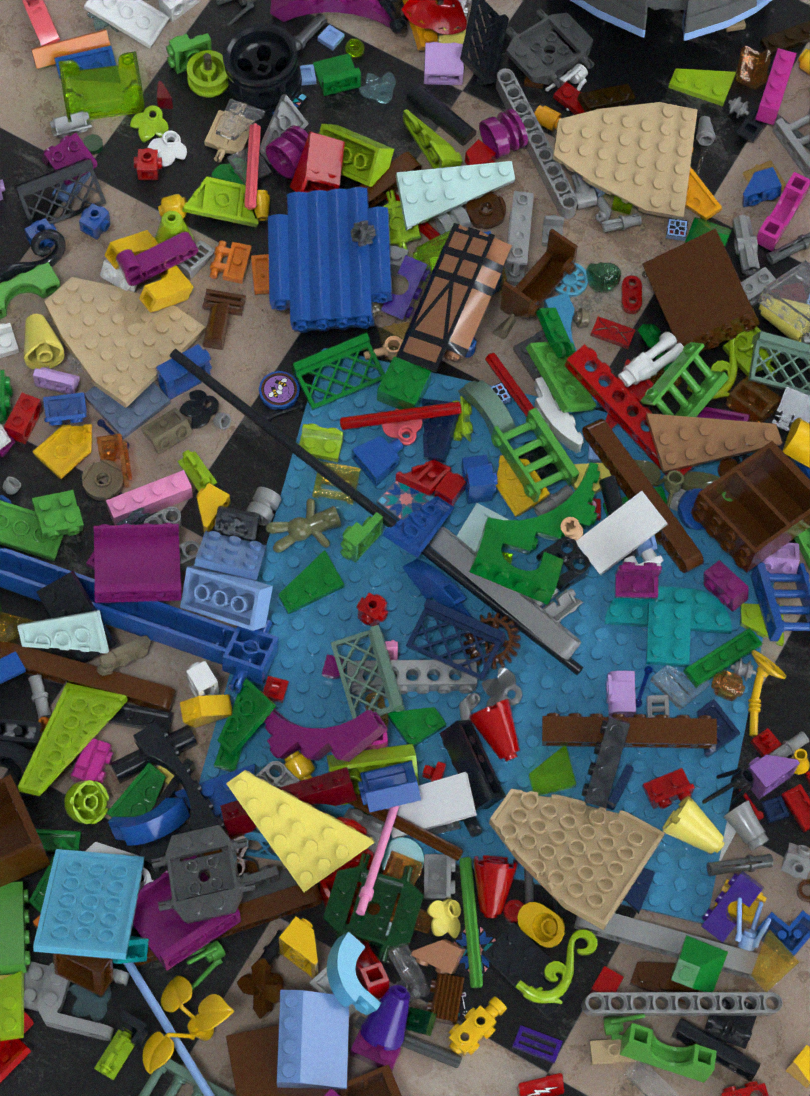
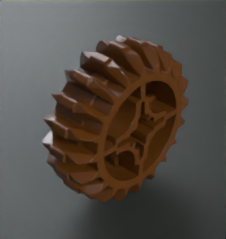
(510, 645)

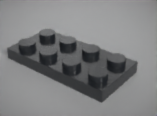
(67, 598)
(523, 960)

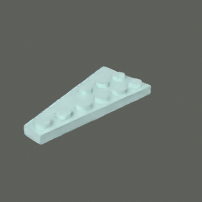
(440, 190)

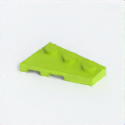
(703, 84)

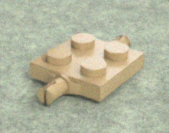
(224, 144)

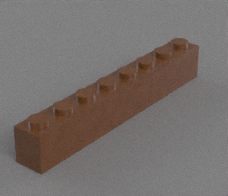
(642, 733)

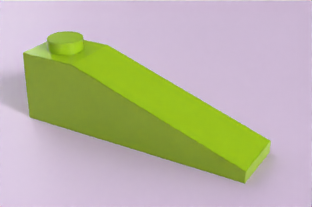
(435, 148)

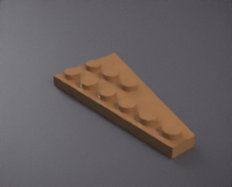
(697, 441)

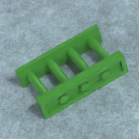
(701, 394)
(545, 439)

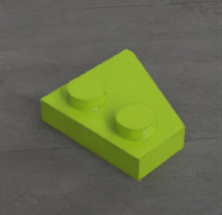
(752, 618)

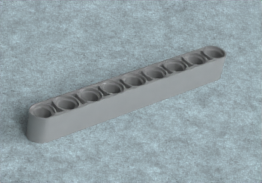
(540, 150)
(517, 604)
(666, 941)
(692, 1001)

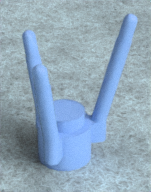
(749, 939)

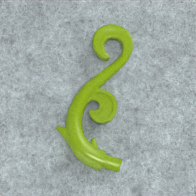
(731, 367)
(567, 971)

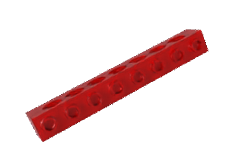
(604, 396)

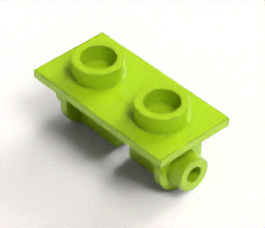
(463, 426)
(196, 470)
(115, 1054)

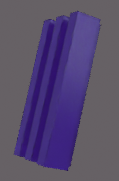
(536, 1053)

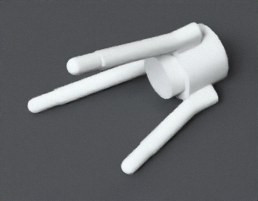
(576, 75)

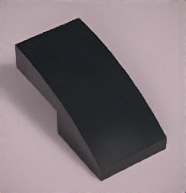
(751, 128)

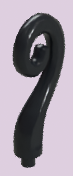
(11, 270)

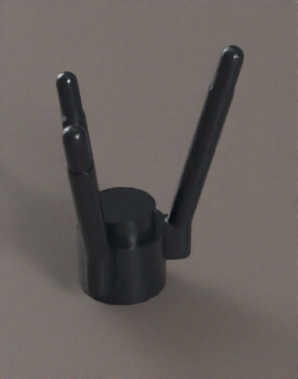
(741, 779)

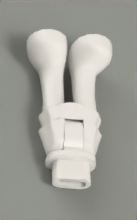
(643, 367)

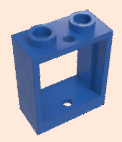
(175, 379)
(389, 787)

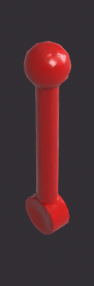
(759, 814)

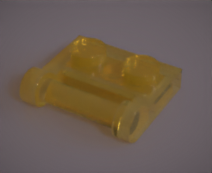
(348, 473)

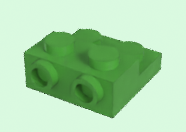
(182, 49)
(57, 515)
(360, 538)

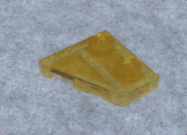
(9, 625)
(772, 962)

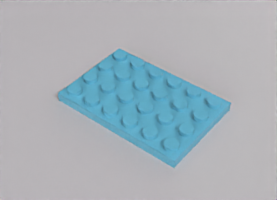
(89, 904)

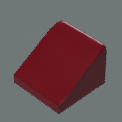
(164, 99)

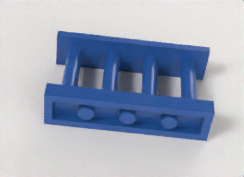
(767, 597)

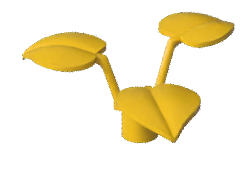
(211, 1012)

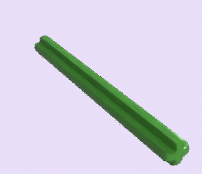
(471, 925)

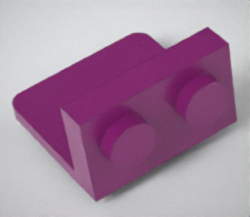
(67, 152)
(637, 580)

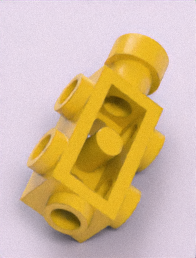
(474, 1030)

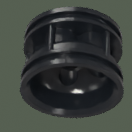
(262, 85)

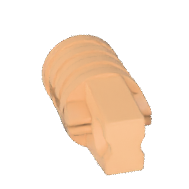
(572, 528)

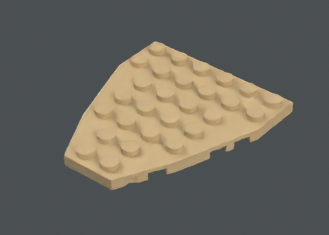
(632, 153)
(118, 335)
(576, 850)

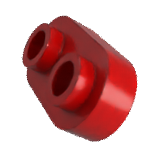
(631, 293)

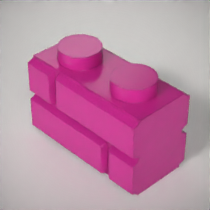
(92, 762)

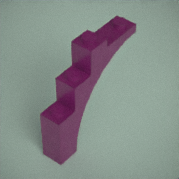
(290, 9)
(314, 743)

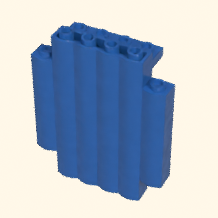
(320, 268)

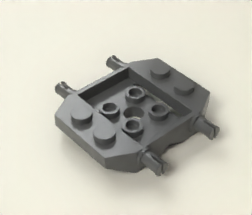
(529, 48)
(191, 896)

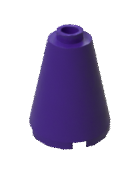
(388, 1022)

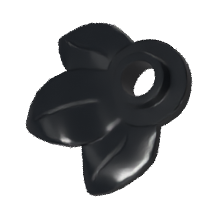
(197, 408)

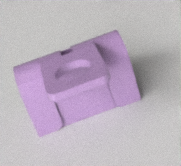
(621, 693)

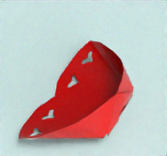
(436, 15)

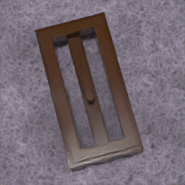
(224, 297)

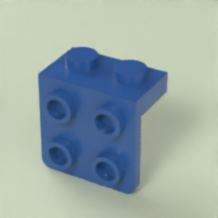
(65, 407)

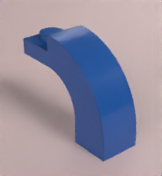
(150, 826)

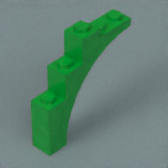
(521, 533)

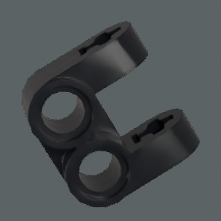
(573, 575)

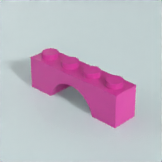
(775, 86)
(779, 219)

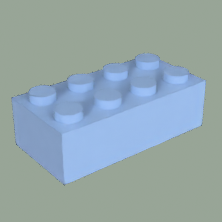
(226, 597)

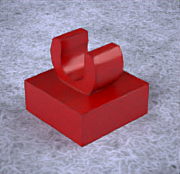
(275, 689)
(765, 742)
(434, 773)

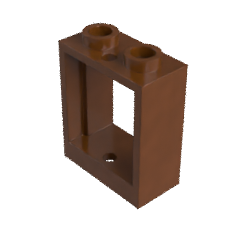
(88, 972)

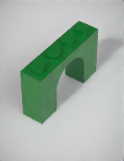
(491, 565)

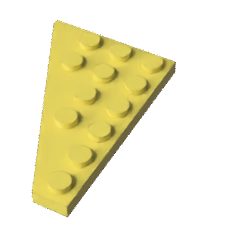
(300, 835)

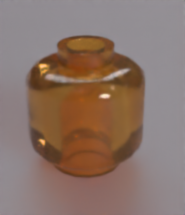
(728, 685)

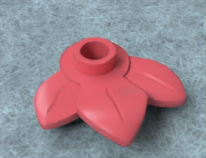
(398, 429)

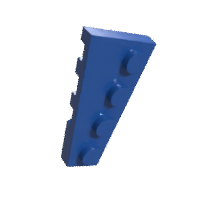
(420, 526)

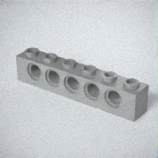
(421, 670)

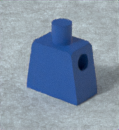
(377, 458)

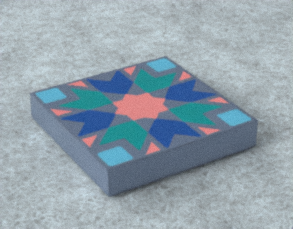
(402, 500)

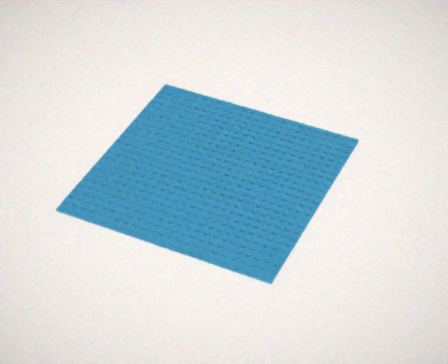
(305, 637)

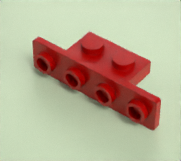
(13, 1051)

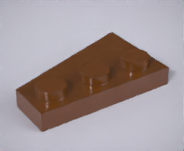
(656, 978)

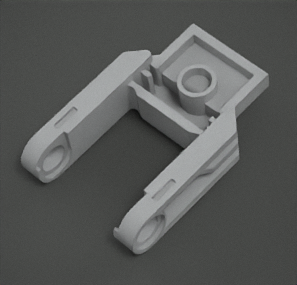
(47, 993)

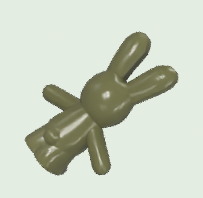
(301, 528)

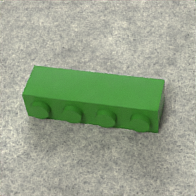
(13, 929)

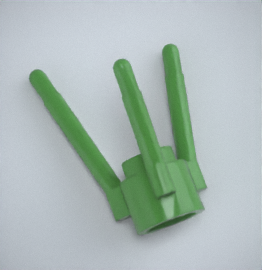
(211, 952)
(614, 1024)

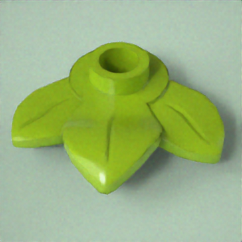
(149, 126)

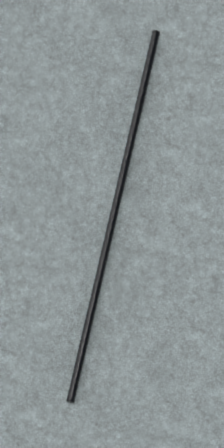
(359, 498)

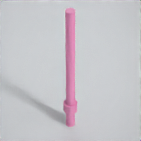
(366, 892)

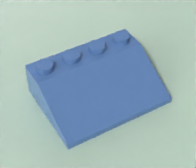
(312, 1041)

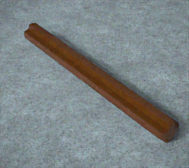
(413, 830)

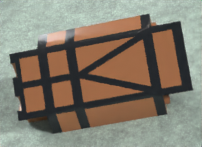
(454, 298)

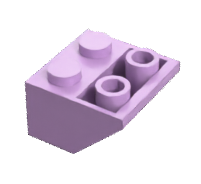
(443, 64)

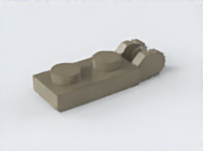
(123, 655)

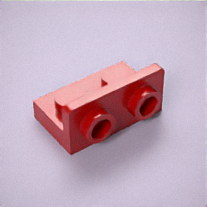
(668, 788)

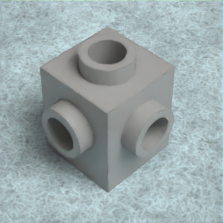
(797, 861)

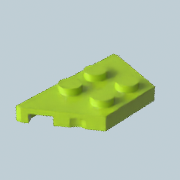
(221, 201)

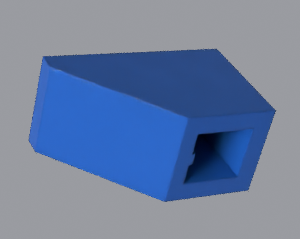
(762, 187)

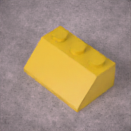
(299, 946)

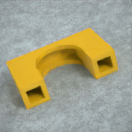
(160, 294)

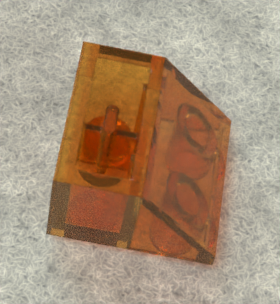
(753, 400)

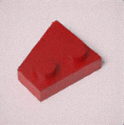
(424, 477)

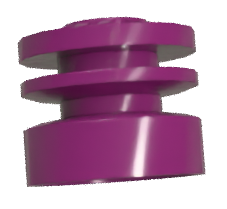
(504, 132)
(286, 150)

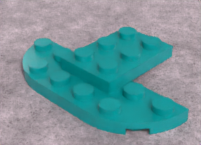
(670, 621)

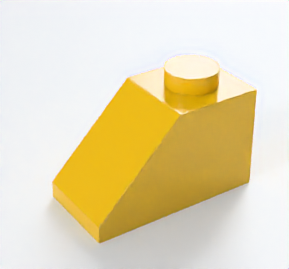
(208, 502)
(205, 709)
(801, 1067)

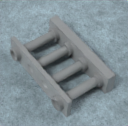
(794, 145)
(518, 236)

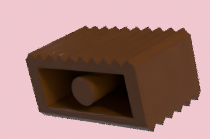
(446, 999)

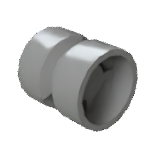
(458, 215)
(264, 503)

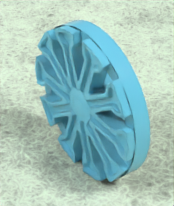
(572, 281)

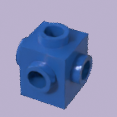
(94, 221)
(36, 227)

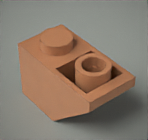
(442, 955)

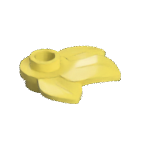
(445, 917)

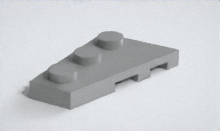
(284, 116)

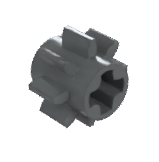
(363, 233)

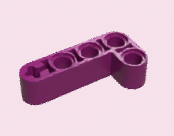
(156, 259)

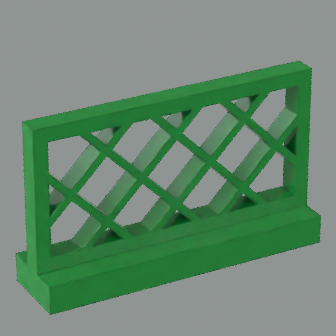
(330, 356)

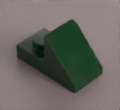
(420, 1021)

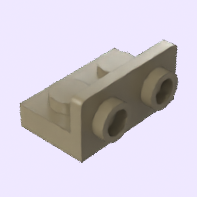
(167, 430)

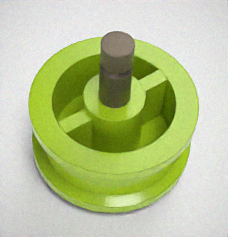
(207, 74)

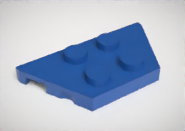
(217, 790)

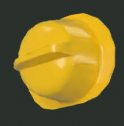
(541, 924)

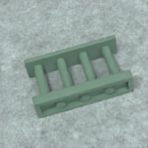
(181, 1076)

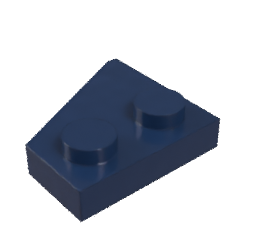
(725, 728)

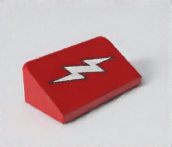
(545, 1086)

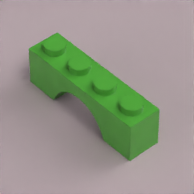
(38, 281)
(691, 1061)

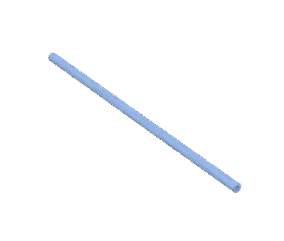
(168, 1028)

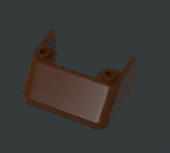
(541, 278)

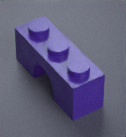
(402, 305)
(719, 921)

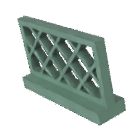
(788, 348)
(383, 664)

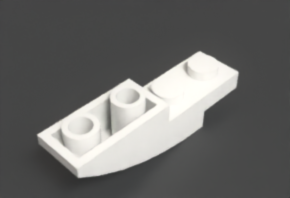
(560, 423)

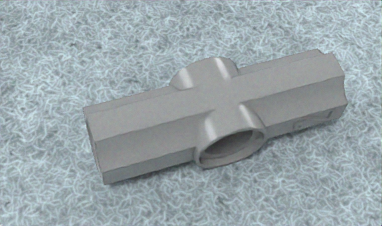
(746, 245)

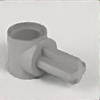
(585, 194)

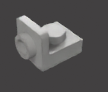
(551, 222)

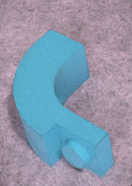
(343, 977)

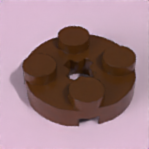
(493, 217)

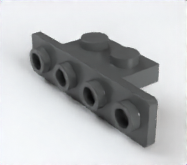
(266, 882)

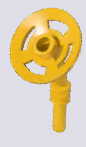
(765, 668)

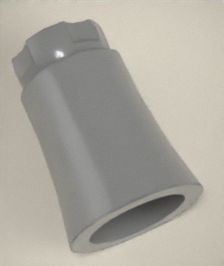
(747, 825)

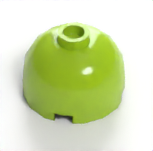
(86, 802)

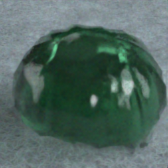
(603, 276)

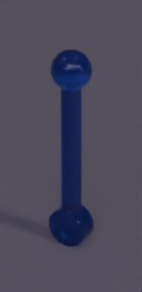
(101, 423)
(648, 670)

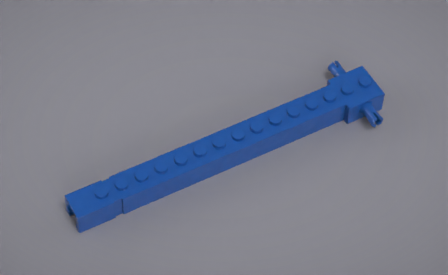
(237, 649)

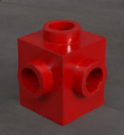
(147, 164)
(375, 614)

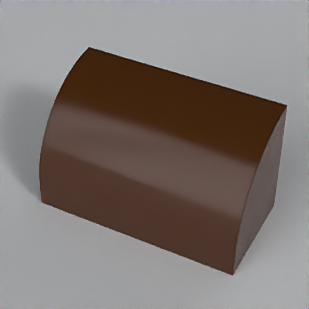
(217, 326)

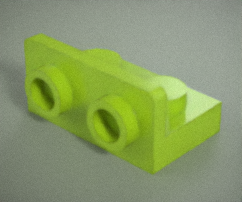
(322, 442)

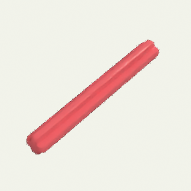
(252, 166)

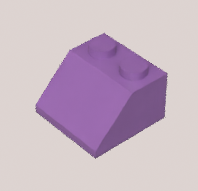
(770, 773)

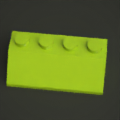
(362, 157)
(372, 760)

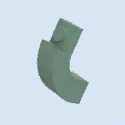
(488, 405)

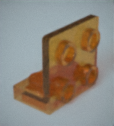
(113, 448)

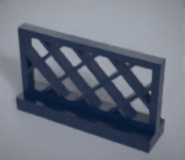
(464, 623)

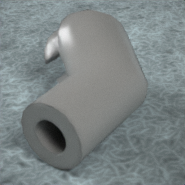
(604, 212)
(468, 705)

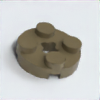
(98, 470)

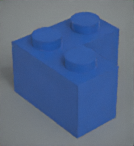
(479, 479)
(791, 936)

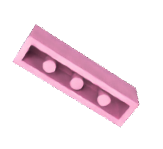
(151, 497)

